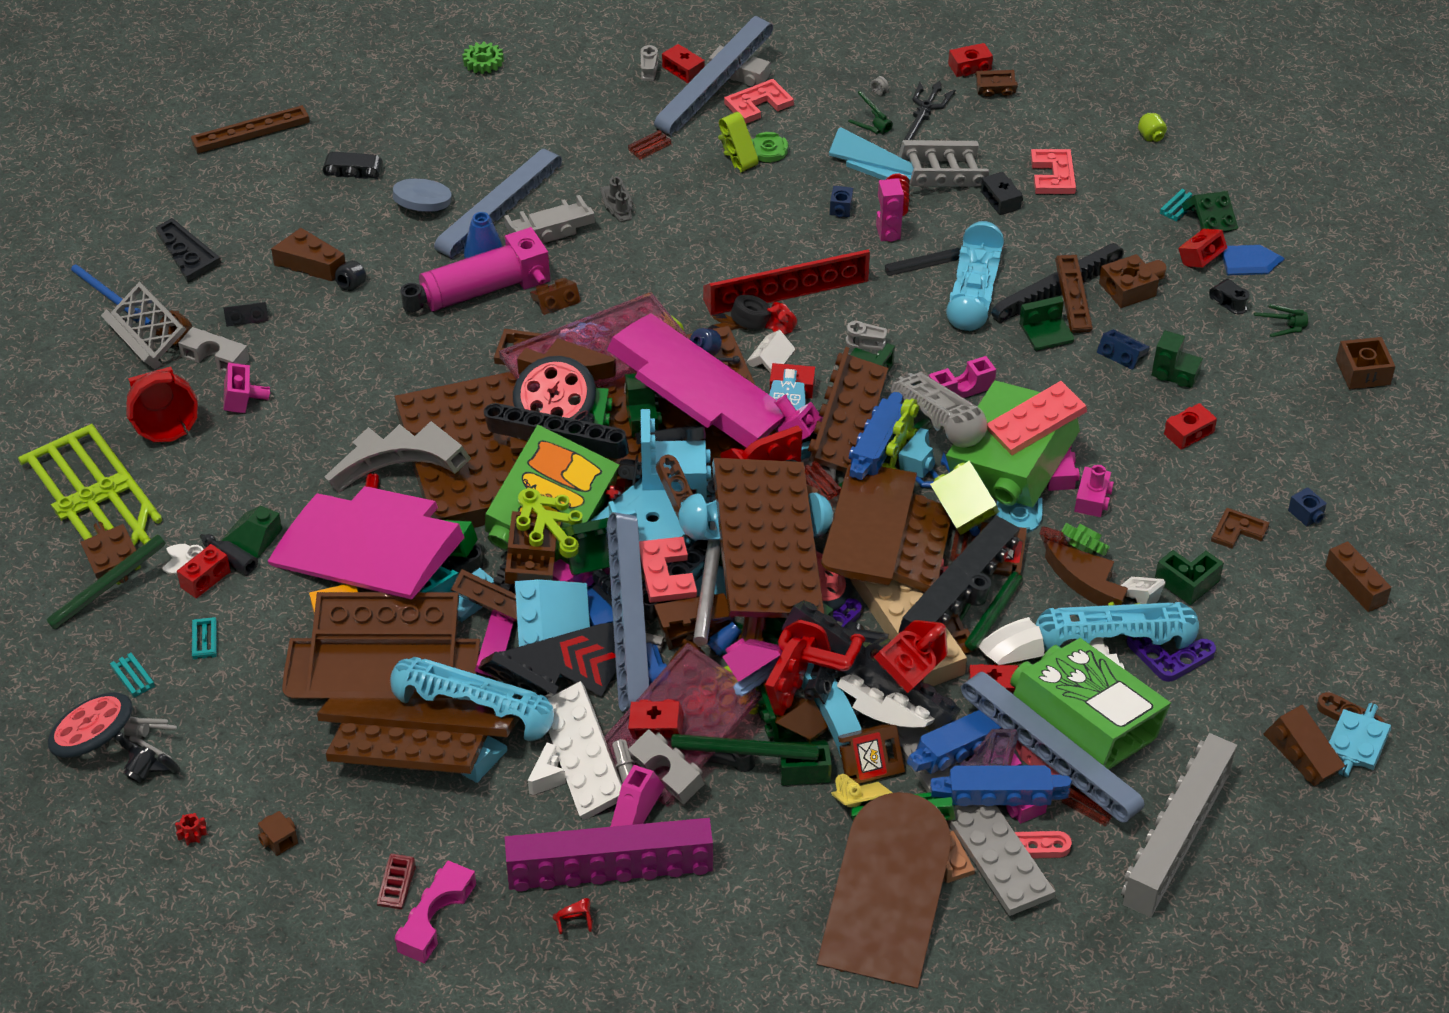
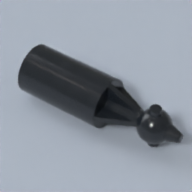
(237, 557)

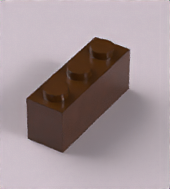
(1358, 576)

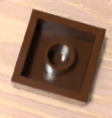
(1365, 363)

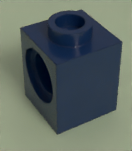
(841, 201)
(1307, 507)

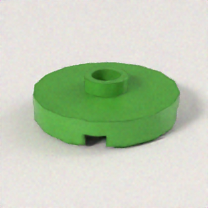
(770, 146)

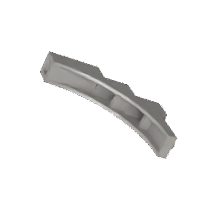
(399, 446)

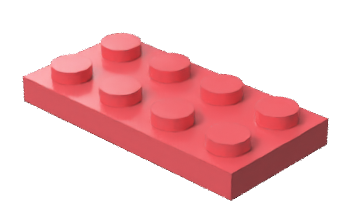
(1036, 418)

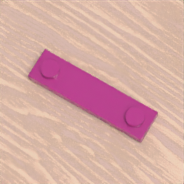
(495, 638)

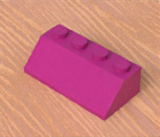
(749, 656)

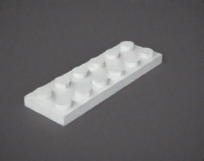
(583, 752)

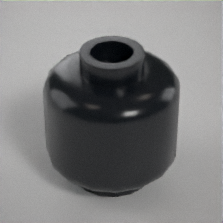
(350, 275)

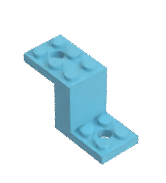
(690, 455)

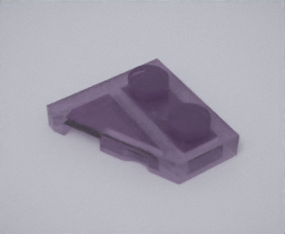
(995, 749)

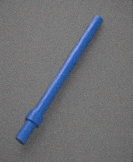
(104, 290)

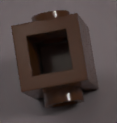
(277, 833)

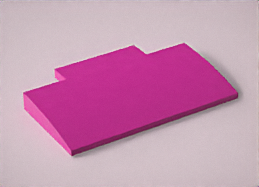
(696, 380)
(369, 542)

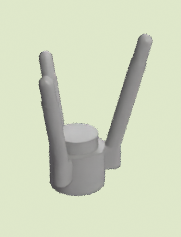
(139, 728)

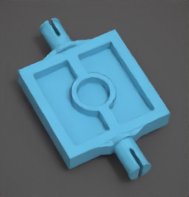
(1359, 739)

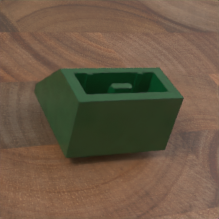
(806, 771)

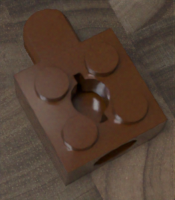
(1131, 279)

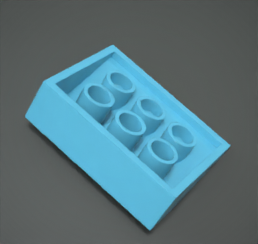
(550, 609)

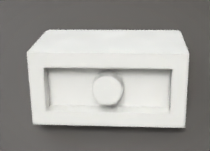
(773, 349)

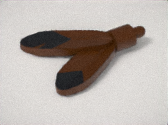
(725, 321)

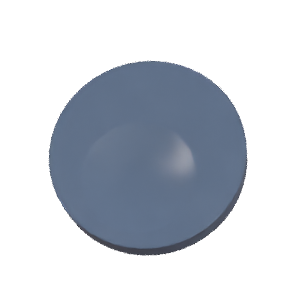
(421, 195)

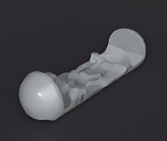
(962, 420)

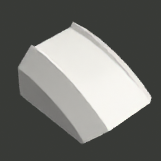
(1014, 642)

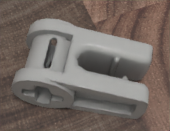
(648, 62)
(867, 336)

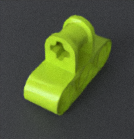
(737, 141)

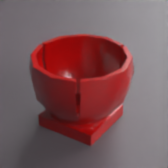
(159, 404)

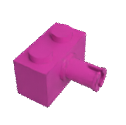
(239, 389)
(805, 417)
(1093, 491)

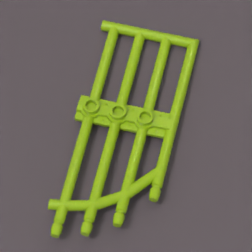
(90, 496)

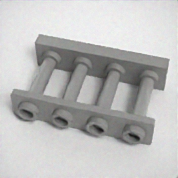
(943, 151)

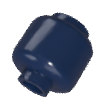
(707, 339)

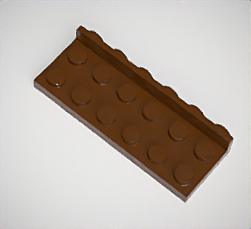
(849, 405)

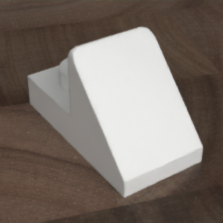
(1144, 589)
(546, 773)

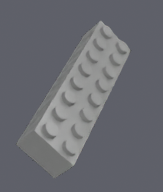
(1178, 825)

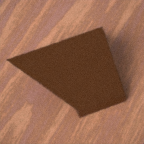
(803, 719)

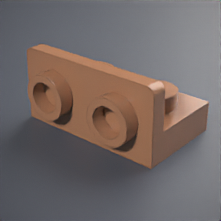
(958, 862)

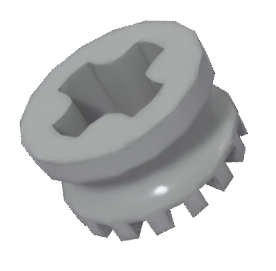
(876, 87)

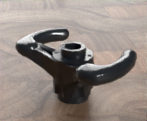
(143, 760)

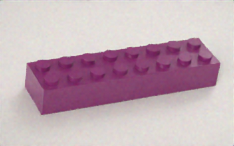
(609, 854)

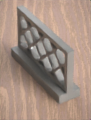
(130, 335)

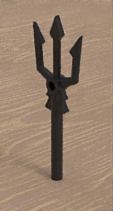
(925, 107)

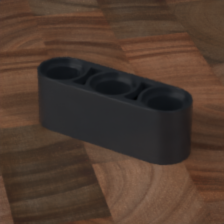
(352, 165)

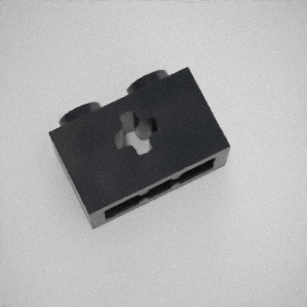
(1001, 193)

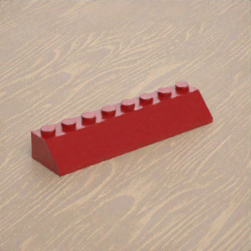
(789, 281)

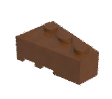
(308, 254)
(679, 617)
(1304, 745)

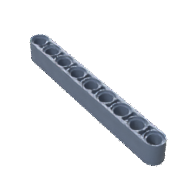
(713, 75)
(500, 200)
(627, 608)
(1053, 747)

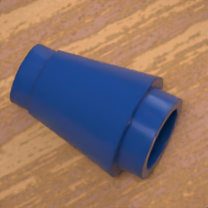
(724, 638)

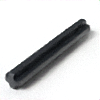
(922, 261)

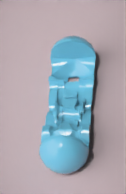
(975, 276)
(696, 513)
(1152, 620)
(436, 678)

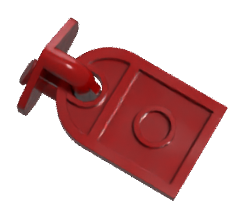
(775, 447)
(804, 644)
(914, 652)

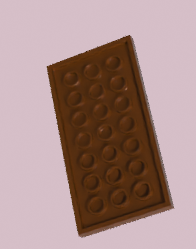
(765, 537)

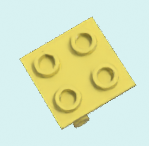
(852, 794)

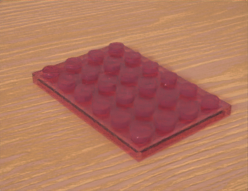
(707, 703)

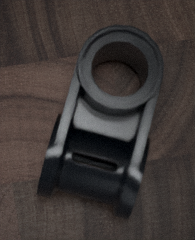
(1230, 295)
(470, 563)

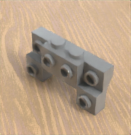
(554, 222)

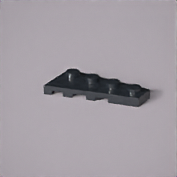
(186, 250)

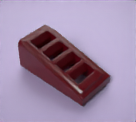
(400, 866)

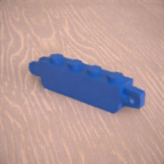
(878, 433)
(951, 743)
(1001, 785)

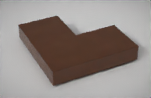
(1236, 523)

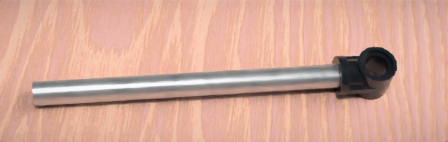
(708, 582)

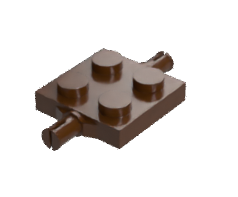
(108, 549)

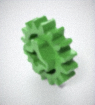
(483, 57)
(1085, 539)

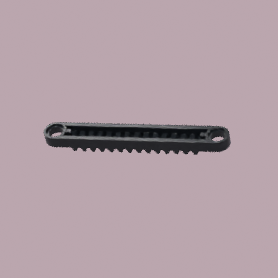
(1050, 285)

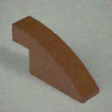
(598, 364)
(1085, 574)

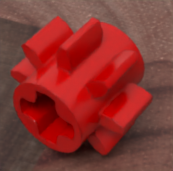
(191, 828)

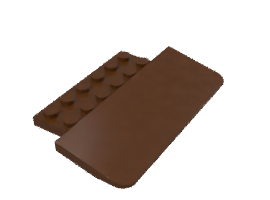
(886, 531)
(364, 637)
(413, 734)

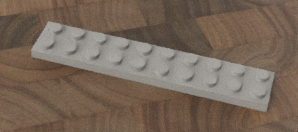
(989, 842)

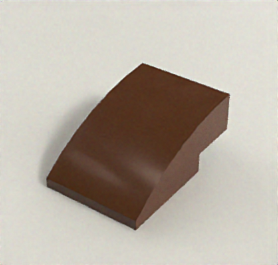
(525, 560)

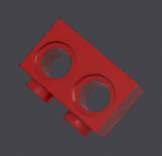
(203, 571)

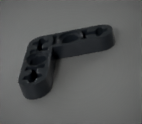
(686, 433)

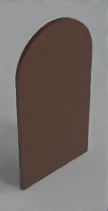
(888, 890)

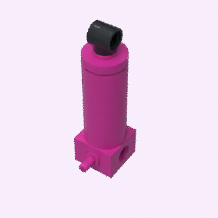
(520, 261)

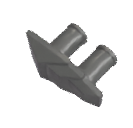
(617, 199)

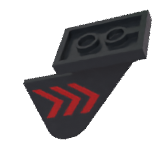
(577, 656)

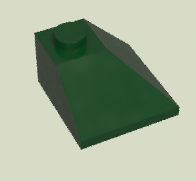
(255, 530)

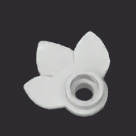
(180, 555)

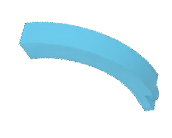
(835, 711)

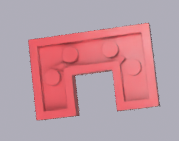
(747, 99)
(1062, 169)
(653, 559)

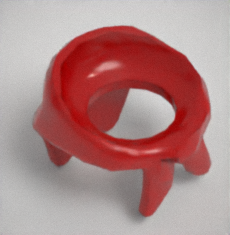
(779, 315)
(577, 909)

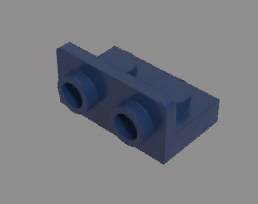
(1122, 348)

